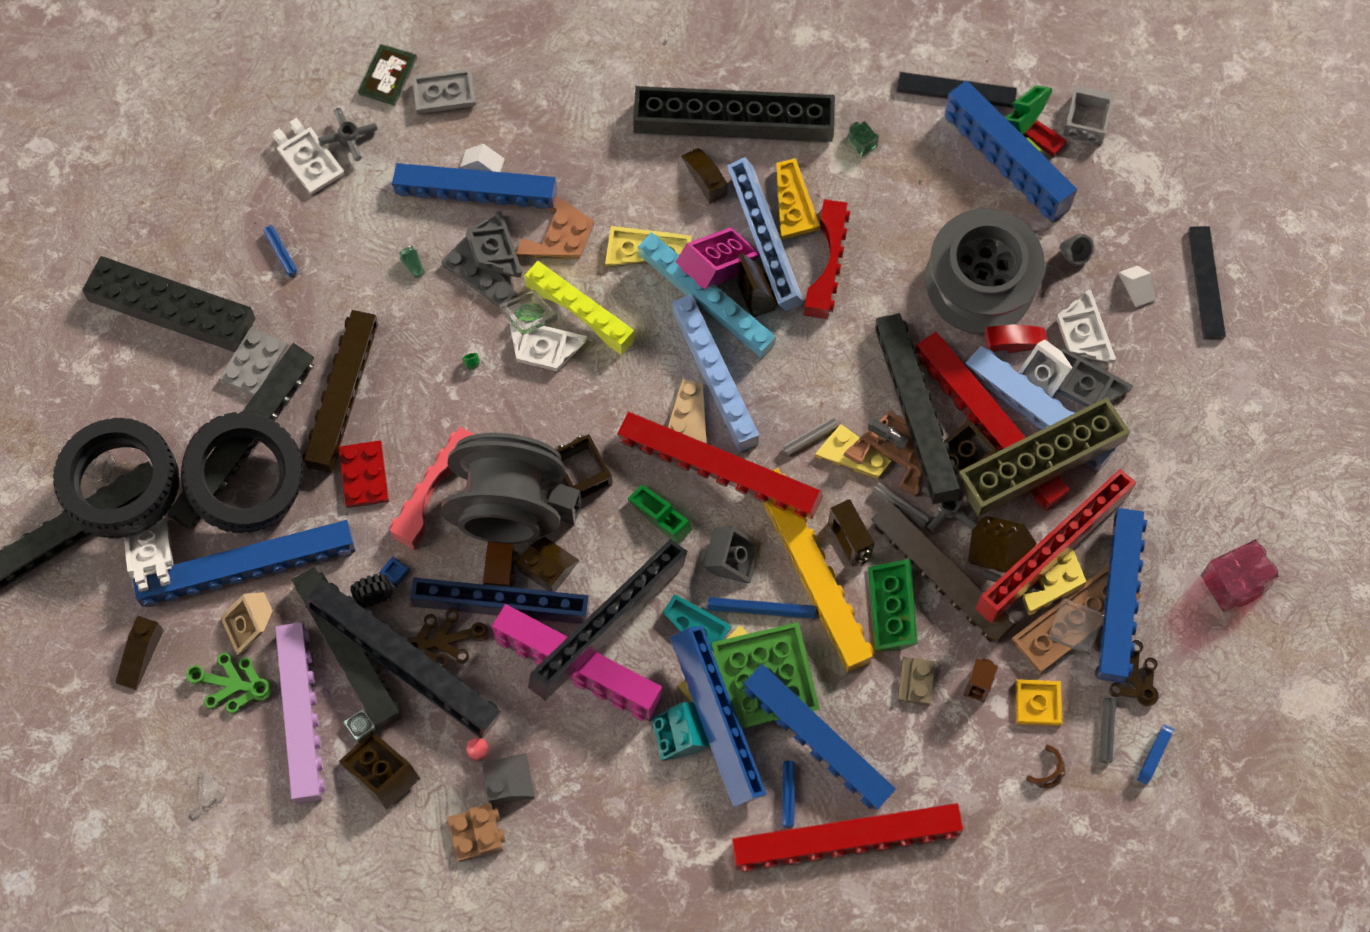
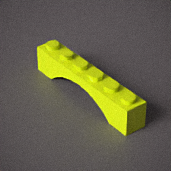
(554, 288)

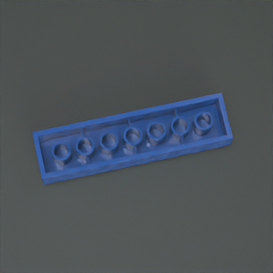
(1009, 151)

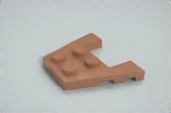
(565, 236)
(905, 457)

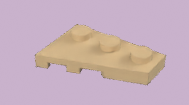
(689, 411)

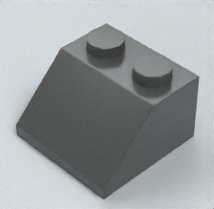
(732, 554)

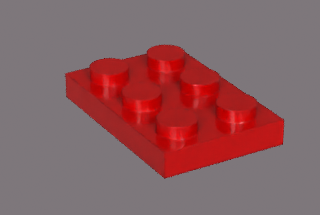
(364, 474)

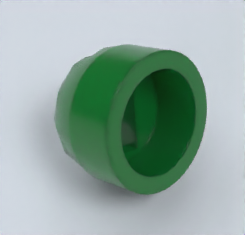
(471, 361)

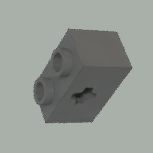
(565, 501)

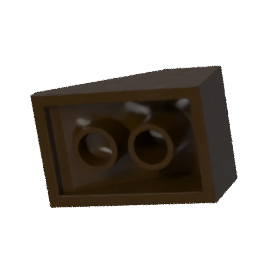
(755, 287)
(968, 446)
(380, 769)

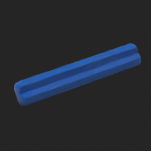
(280, 251)
(788, 794)

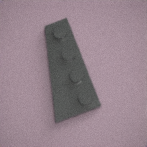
(486, 282)

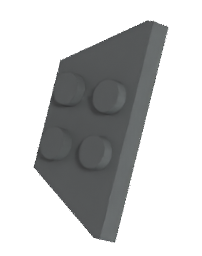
(493, 246)
(1090, 383)

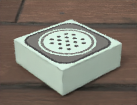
(359, 725)

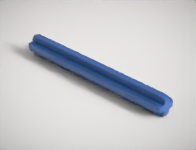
(761, 607)

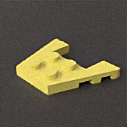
(1058, 582)

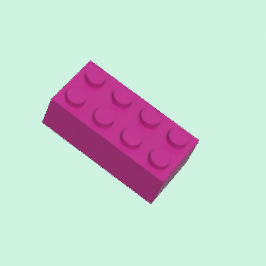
(715, 257)

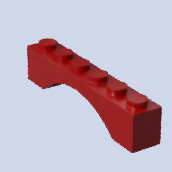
(819, 294)

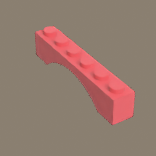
(410, 525)

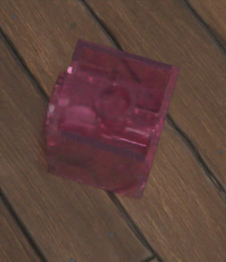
(1240, 575)

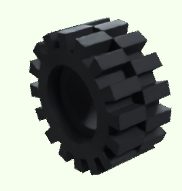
(371, 590)

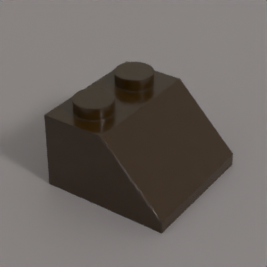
(546, 564)

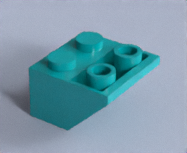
(679, 732)

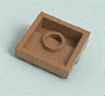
(476, 832)

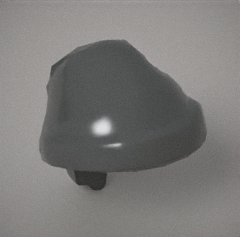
(1077, 249)

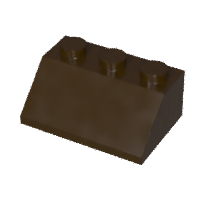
(999, 543)

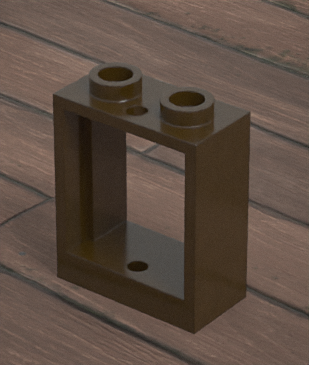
(595, 482)
(851, 533)

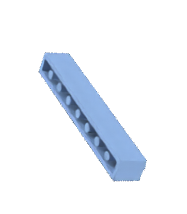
(765, 234)
(715, 373)
(1022, 395)

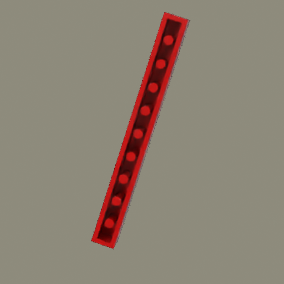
(979, 407)
(720, 465)
(1055, 546)
(846, 837)

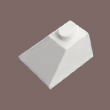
(1046, 367)

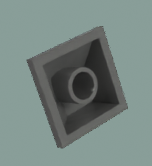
(508, 780)

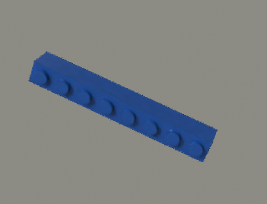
(474, 185)
(1121, 596)
(717, 716)
(819, 737)

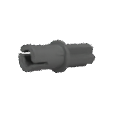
(887, 433)

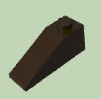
(706, 175)
(138, 652)

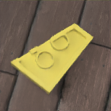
(873, 464)

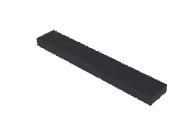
(941, 87)
(1206, 282)

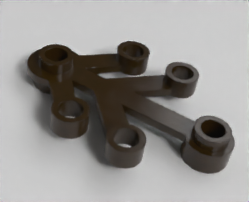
(443, 641)
(1140, 687)

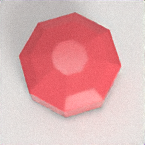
(477, 749)

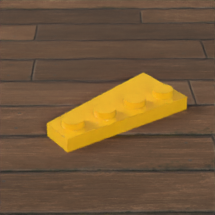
(795, 205)

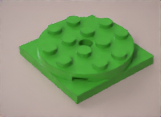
(781, 652)

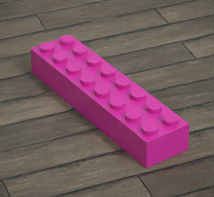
(597, 674)

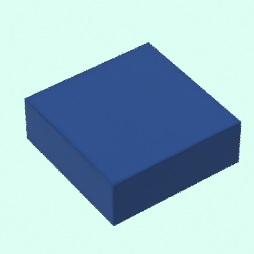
(395, 571)

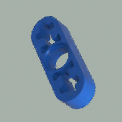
(1155, 754)

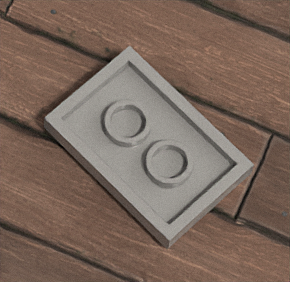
(443, 91)
(253, 361)

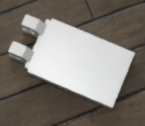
(307, 159)
(150, 554)

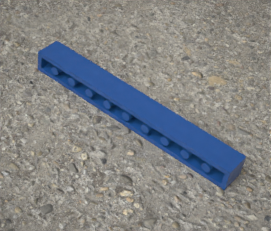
(249, 562)

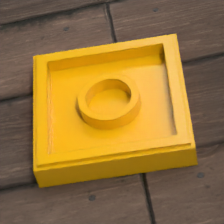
(1038, 702)

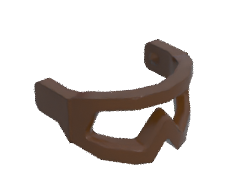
(1057, 775)

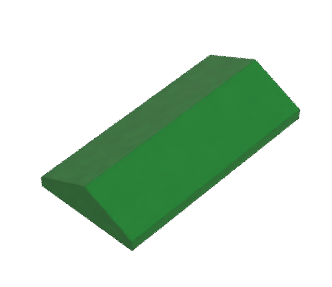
(892, 606)

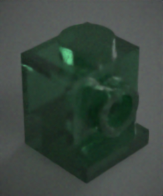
(862, 137)

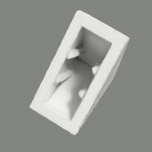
(482, 158)
(1138, 285)

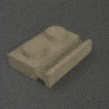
(916, 681)

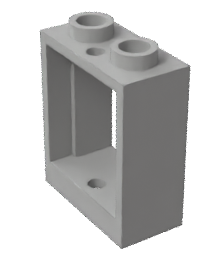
(1084, 96)

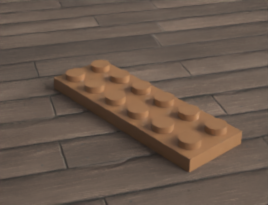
(1033, 639)

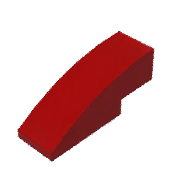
(1014, 337)

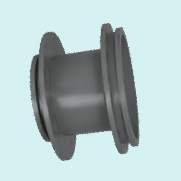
(955, 287)
(503, 487)

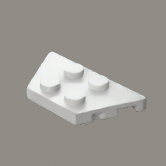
(1084, 330)
(546, 346)

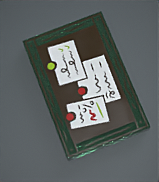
(387, 74)

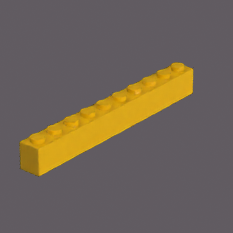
(821, 587)

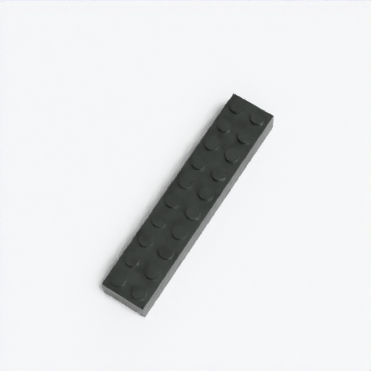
(734, 113)

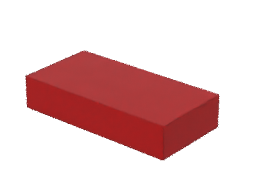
(1045, 138)

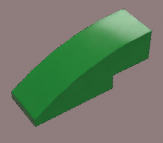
(1029, 107)
(660, 513)

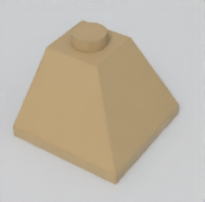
(247, 620)

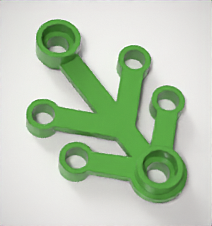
(232, 684)

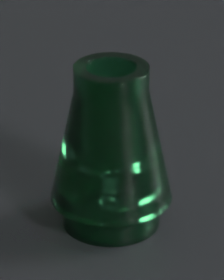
(410, 258)

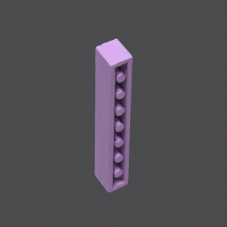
(299, 713)

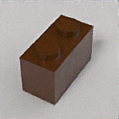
(499, 564)
(980, 679)

